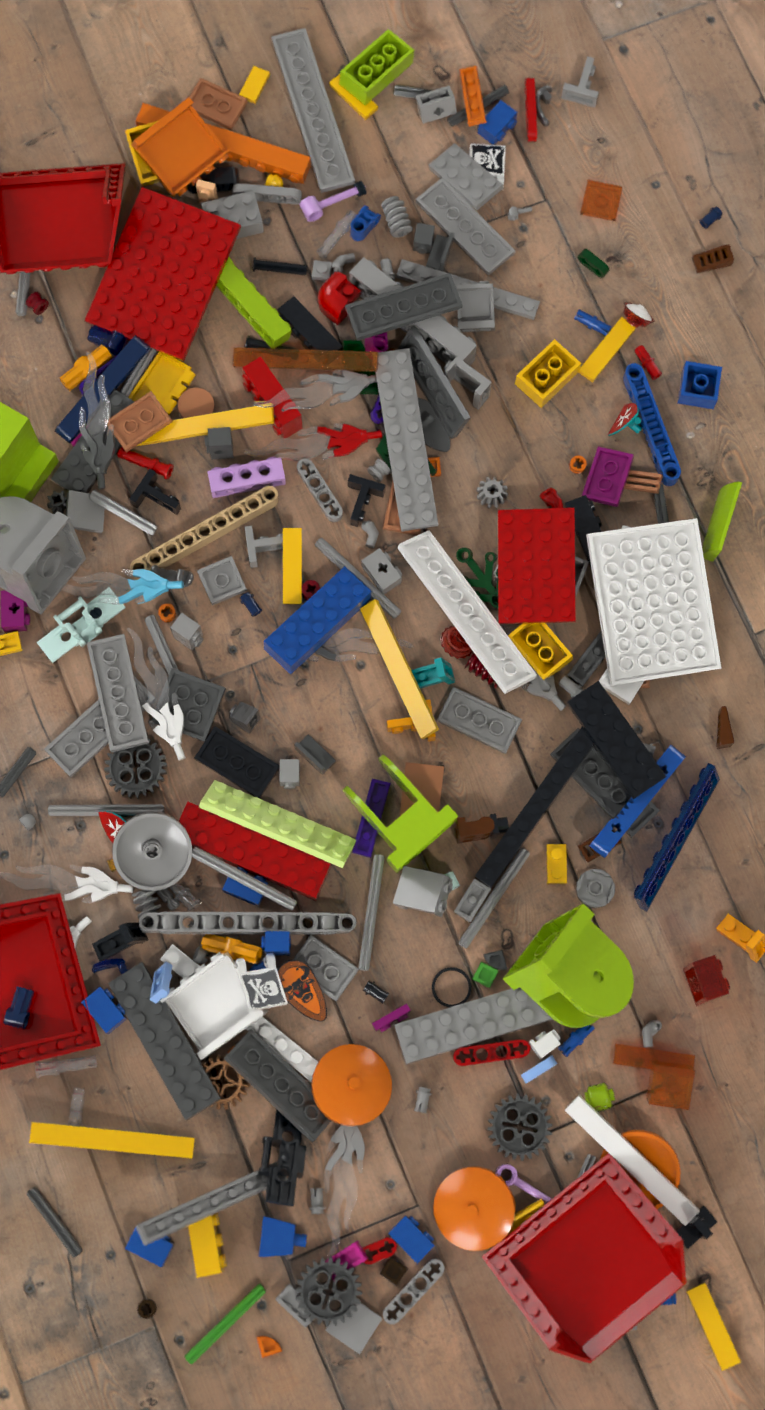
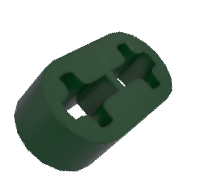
(593, 263)

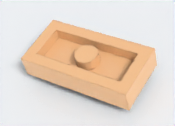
(206, 191)

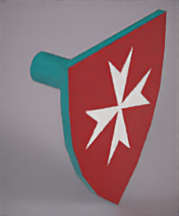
(627, 418)
(111, 823)

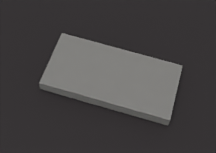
(479, 720)

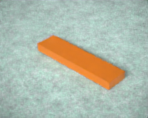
(472, 96)

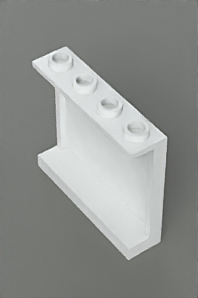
(212, 1005)

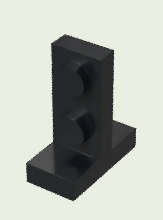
(366, 488)
(146, 489)
(118, 941)
(697, 1228)

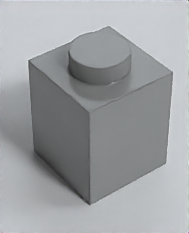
(289, 773)

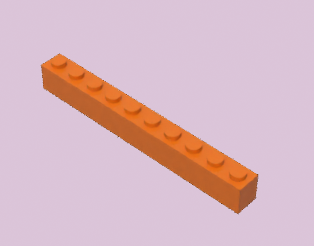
(247, 150)

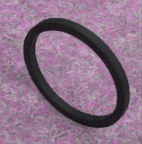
(451, 969)

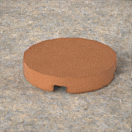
(195, 403)

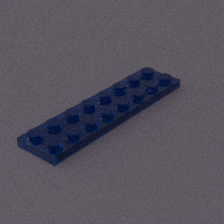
(674, 842)

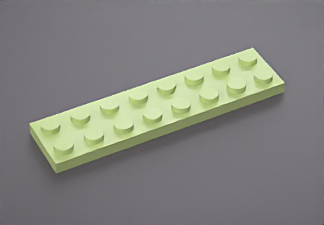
(278, 823)

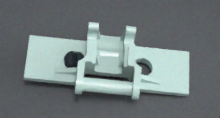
(81, 631)

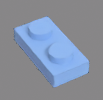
(161, 982)

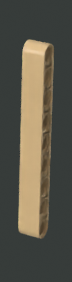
(210, 525)

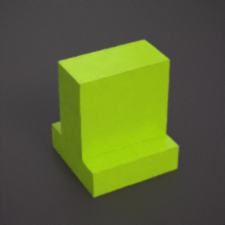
(22, 458)

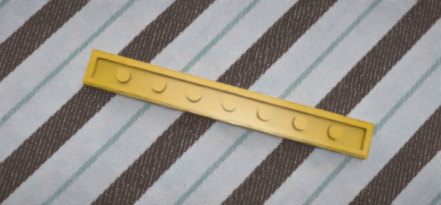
(199, 425)
(399, 669)
(111, 1140)

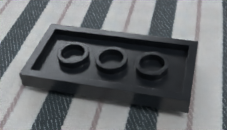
(237, 762)

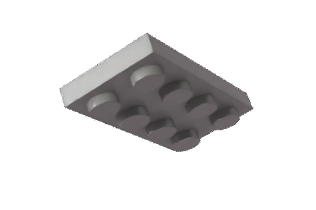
(466, 176)

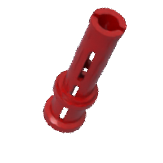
(154, 464)

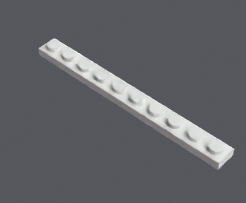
(279, 1042)

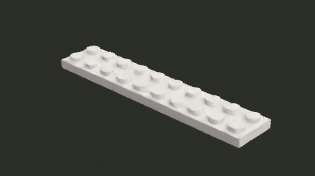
(467, 612)

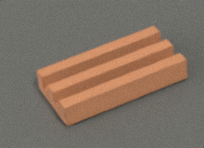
(657, 478)

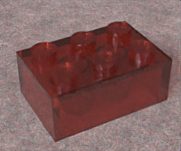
(706, 980)

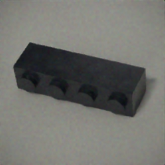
(307, 327)
(584, 521)

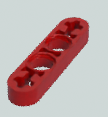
(530, 103)
(491, 1052)

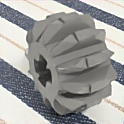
(488, 486)

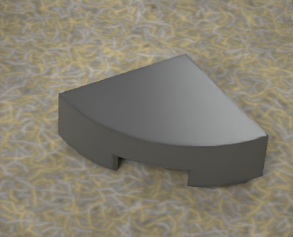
(496, 960)

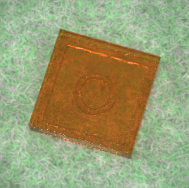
(601, 200)

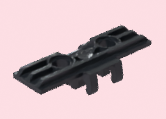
(290, 1162)

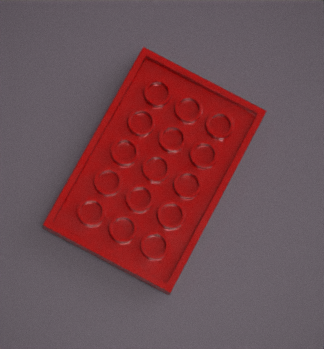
(536, 566)

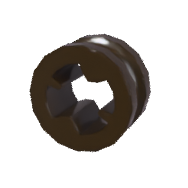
(141, 1311)

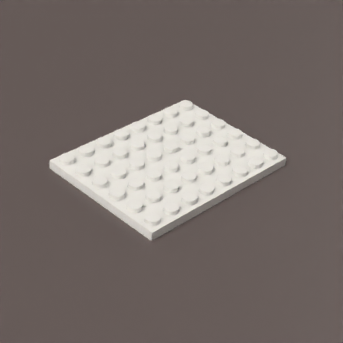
(653, 601)

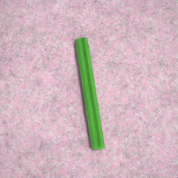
(225, 1324)

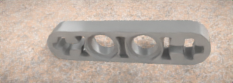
(270, 193)
(321, 489)
(411, 1289)

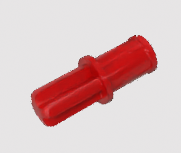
(648, 362)

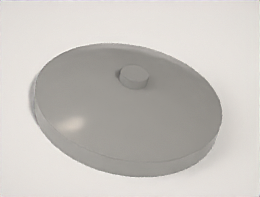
(152, 851)

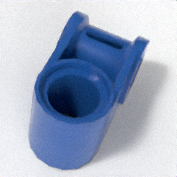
(364, 220)

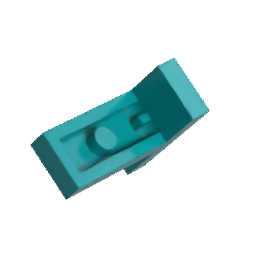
(434, 674)

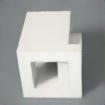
(545, 1043)

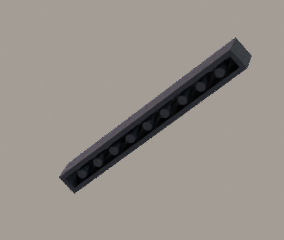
(535, 809)

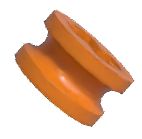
(574, 469)
(163, 608)

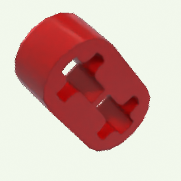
(380, 1255)

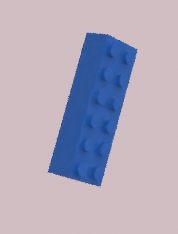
(317, 620)

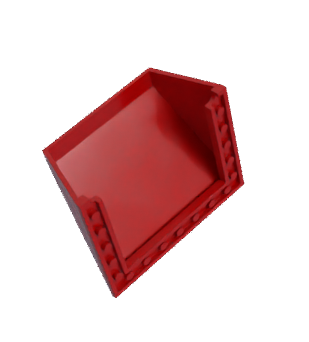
(59, 217)
(42, 957)
(590, 1262)

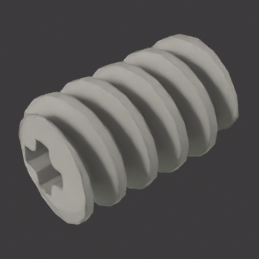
(396, 216)
(146, 905)

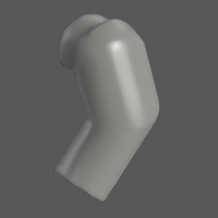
(341, 260)
(372, 531)
(649, 1031)

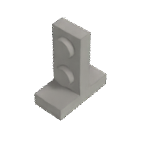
(582, 93)
(261, 544)

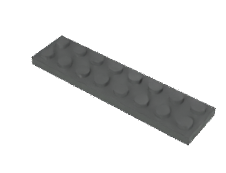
(165, 1042)

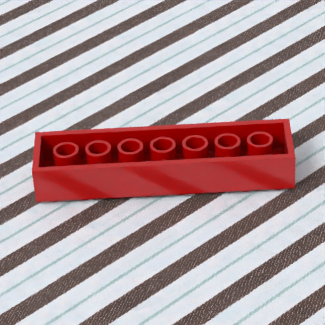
(255, 852)

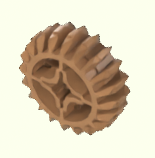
(240, 1084)

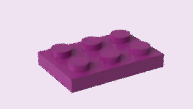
(608, 476)

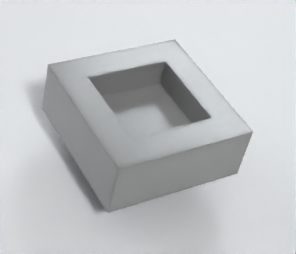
(321, 270)

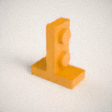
(398, 725)
(743, 936)

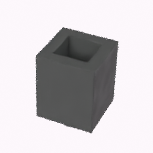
(423, 238)

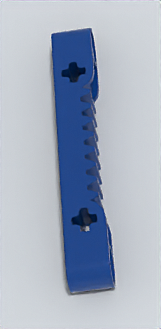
(652, 423)
(606, 838)

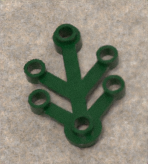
(485, 579)

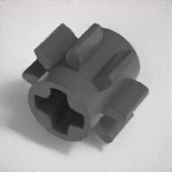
(57, 497)

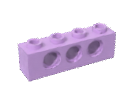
(240, 485)

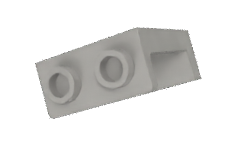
(477, 307)
(470, 379)
(423, 891)

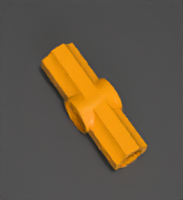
(81, 367)
(234, 947)

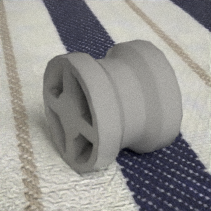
(378, 470)

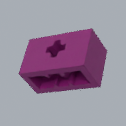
(13, 622)

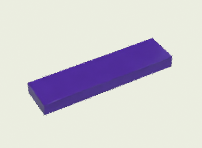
(366, 833)

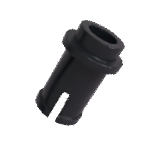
(375, 991)

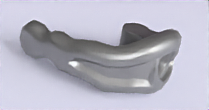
(544, 94)
(172, 575)

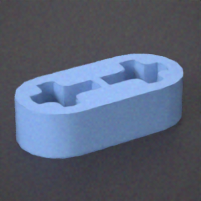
(539, 1069)

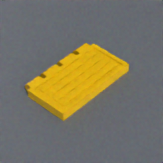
(165, 380)

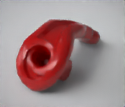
(551, 498)

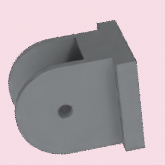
(36, 552)

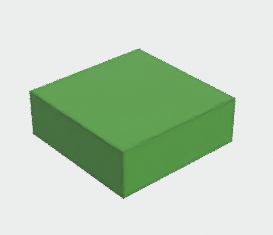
(485, 975)

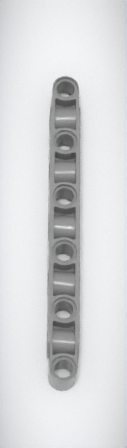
(247, 922)

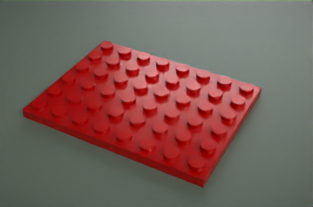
(163, 273)

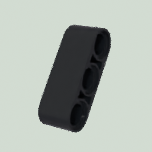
(223, 178)

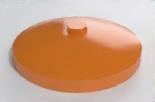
(351, 1085)
(658, 1153)
(474, 1208)

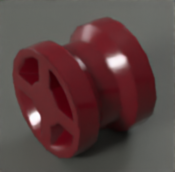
(37, 303)
(306, 588)

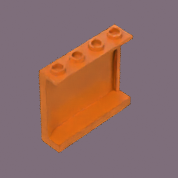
(180, 148)

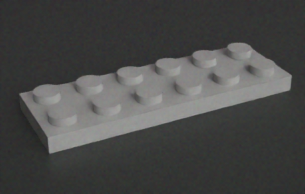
(469, 228)
(117, 693)
(82, 739)

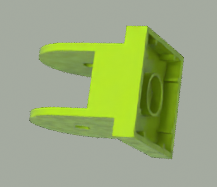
(414, 828)
(574, 970)

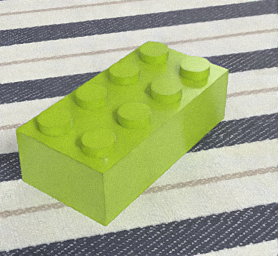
(376, 67)

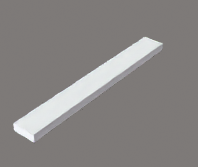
(632, 1160)

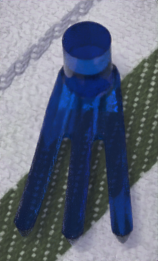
(110, 963)

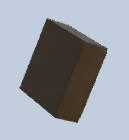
(393, 1271)

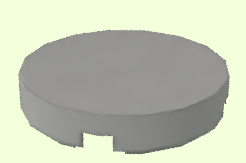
(595, 888)

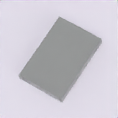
(329, 967)

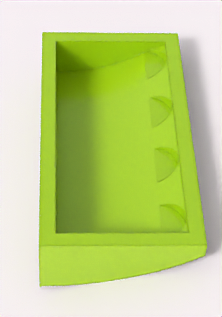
(720, 520)

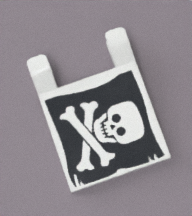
(491, 158)
(261, 986)

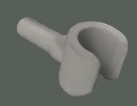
(514, 211)

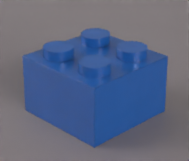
(699, 385)

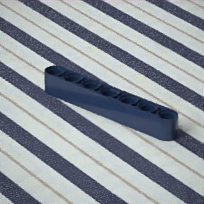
(114, 376)

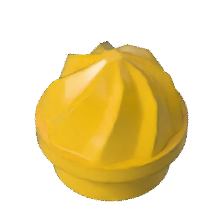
(274, 180)

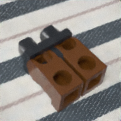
(480, 829)

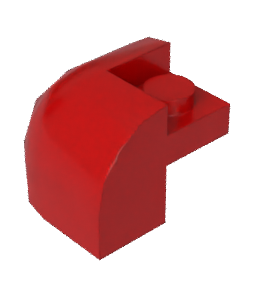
(334, 295)

